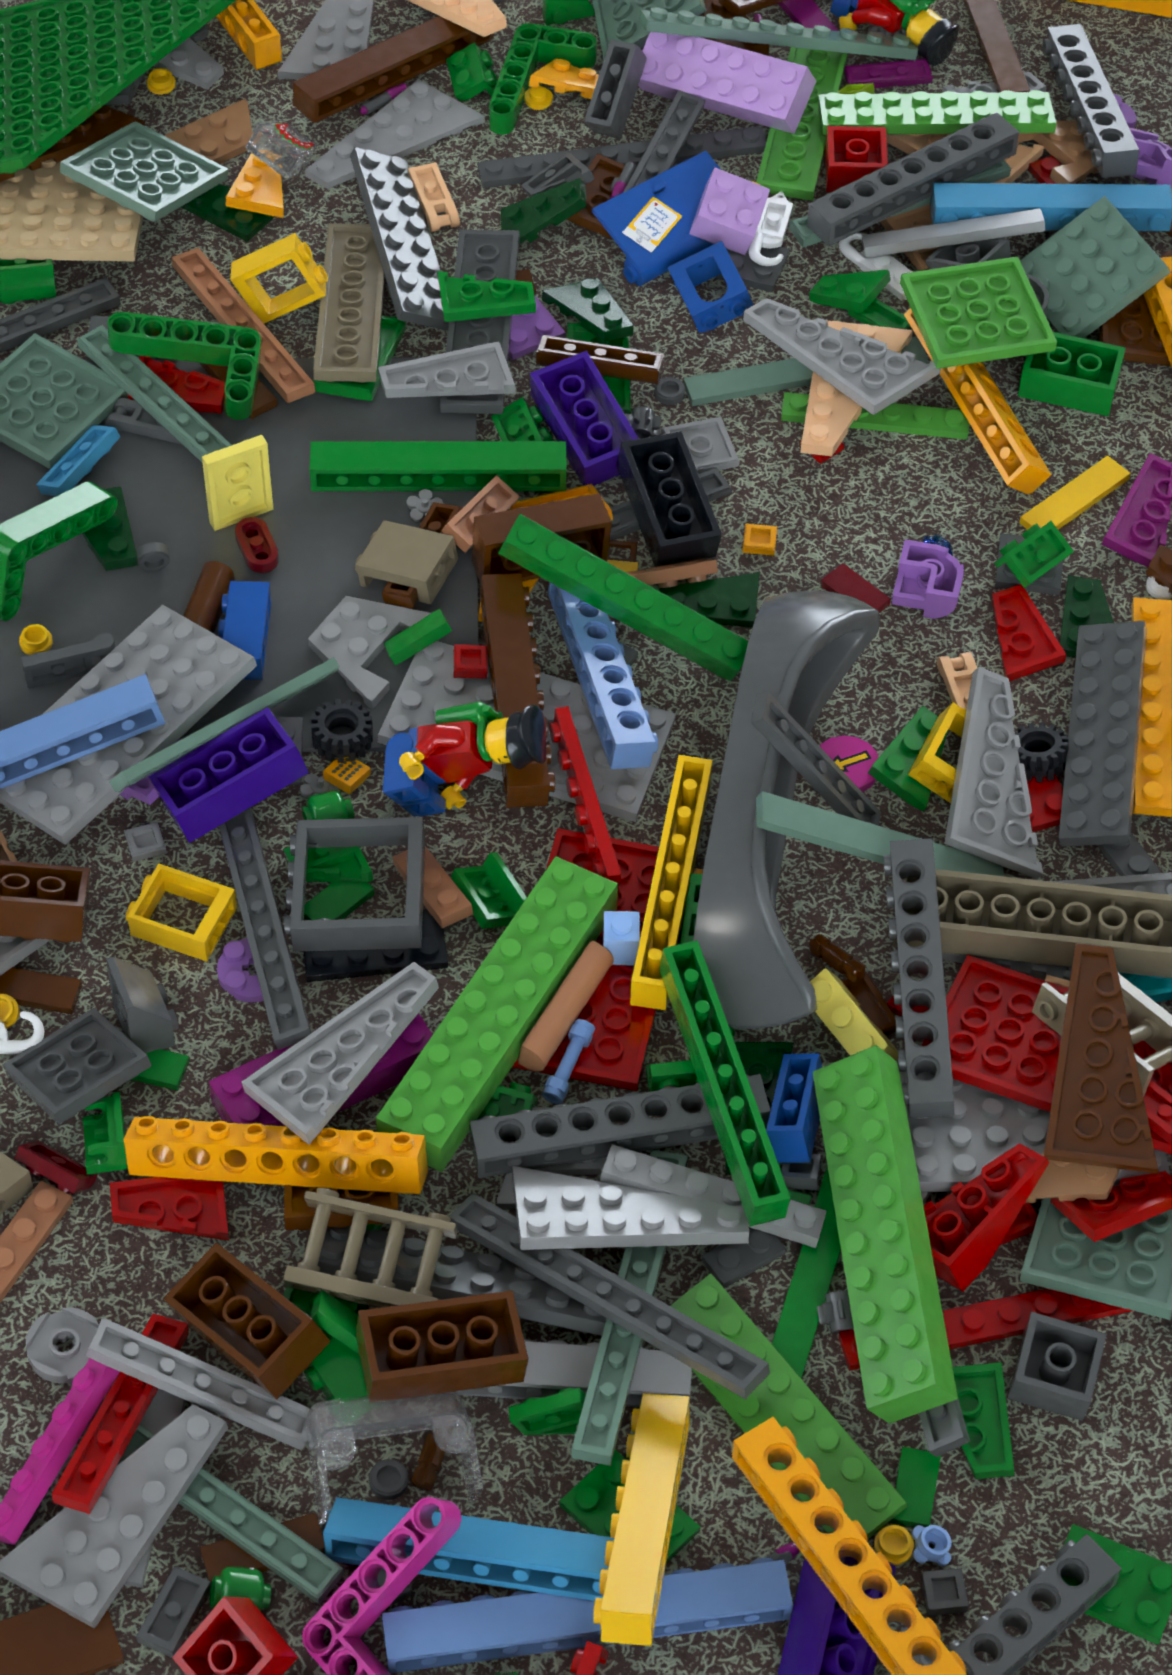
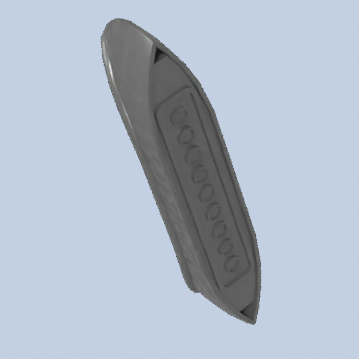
(798, 655)

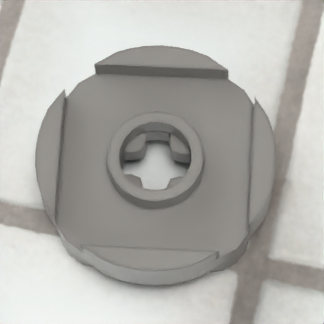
(47, 1331)

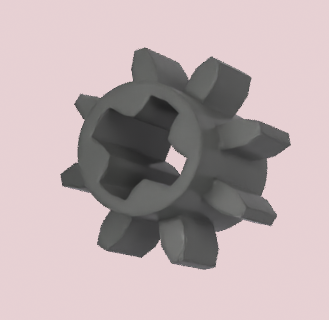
(644, 422)
(836, 1312)

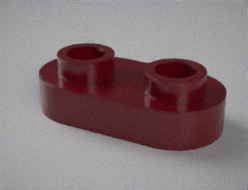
(260, 550)

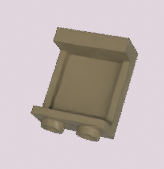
(408, 558)

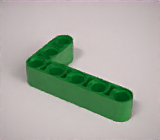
(529, 46)
(234, 347)
(44, 529)

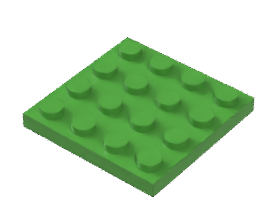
(977, 312)

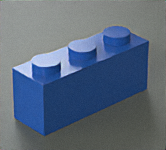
(247, 620)
(795, 1109)

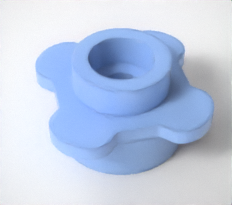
(938, 1537)

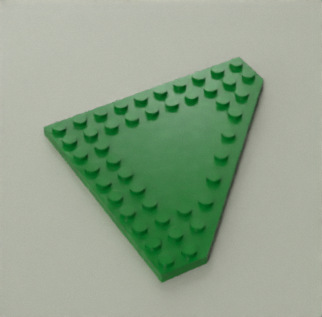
(75, 57)

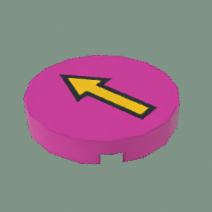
(853, 758)

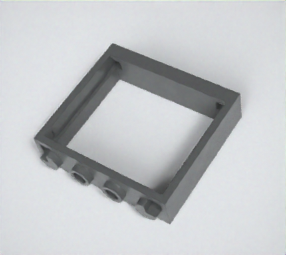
(356, 933)

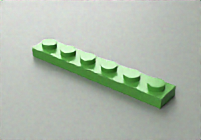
(894, 418)

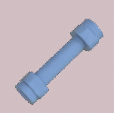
(557, 1085)

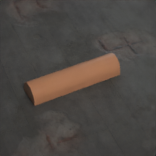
(565, 1007)

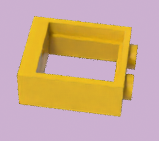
(246, 268)
(929, 768)
(164, 878)

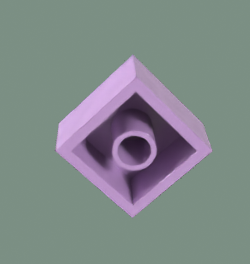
(729, 211)

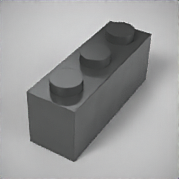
(615, 89)

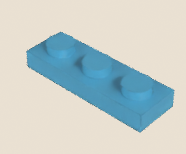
(78, 460)

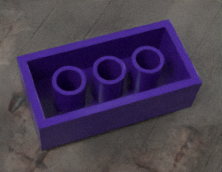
(582, 414)
(228, 774)

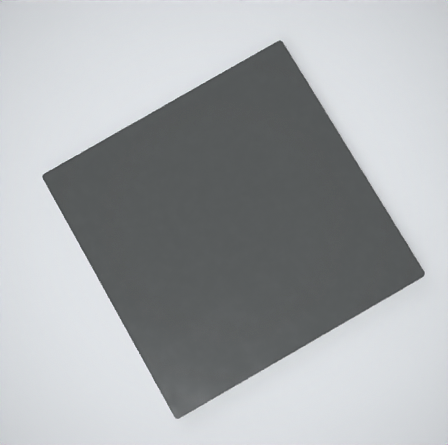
(313, 530)

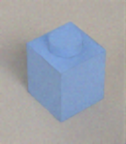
(622, 935)

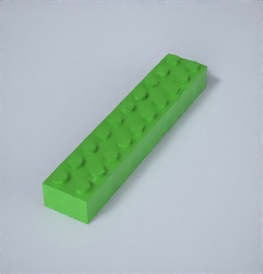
(498, 1010)
(883, 1236)

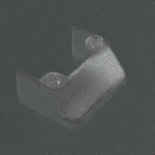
(337, 1423)

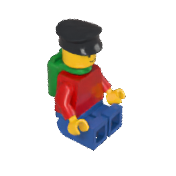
(924, 27)
(457, 751)

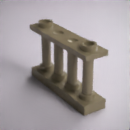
(1145, 1020)
(344, 1283)

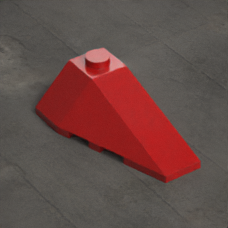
(977, 1215)

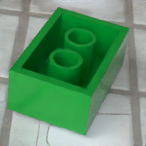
(1075, 375)

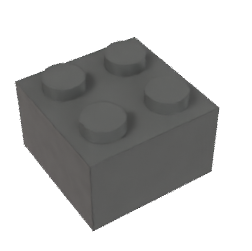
(1057, 1366)

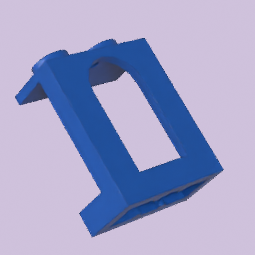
(700, 268)

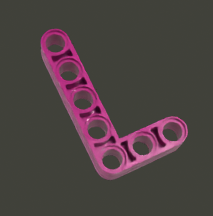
(371, 1597)

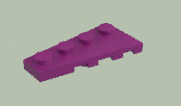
(1143, 514)

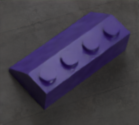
(821, 1633)

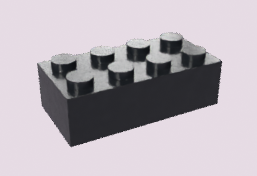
(668, 499)

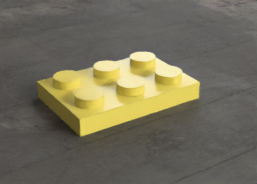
(237, 482)

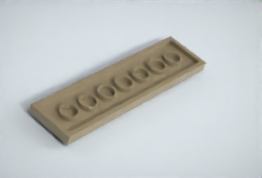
(352, 306)

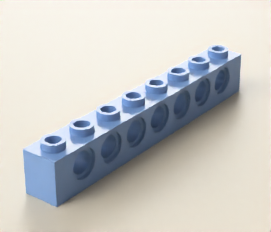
(605, 681)

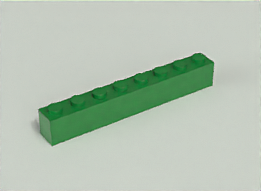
(436, 465)
(624, 598)
(724, 1084)

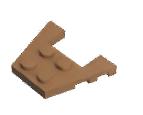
(1068, 149)

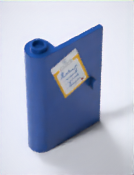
(655, 226)

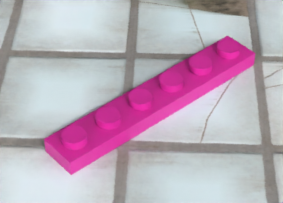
(53, 1448)

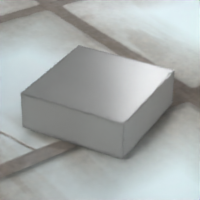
(145, 841)

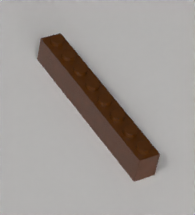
(380, 67)
(514, 677)

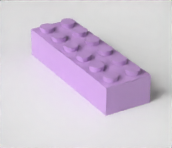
(728, 79)

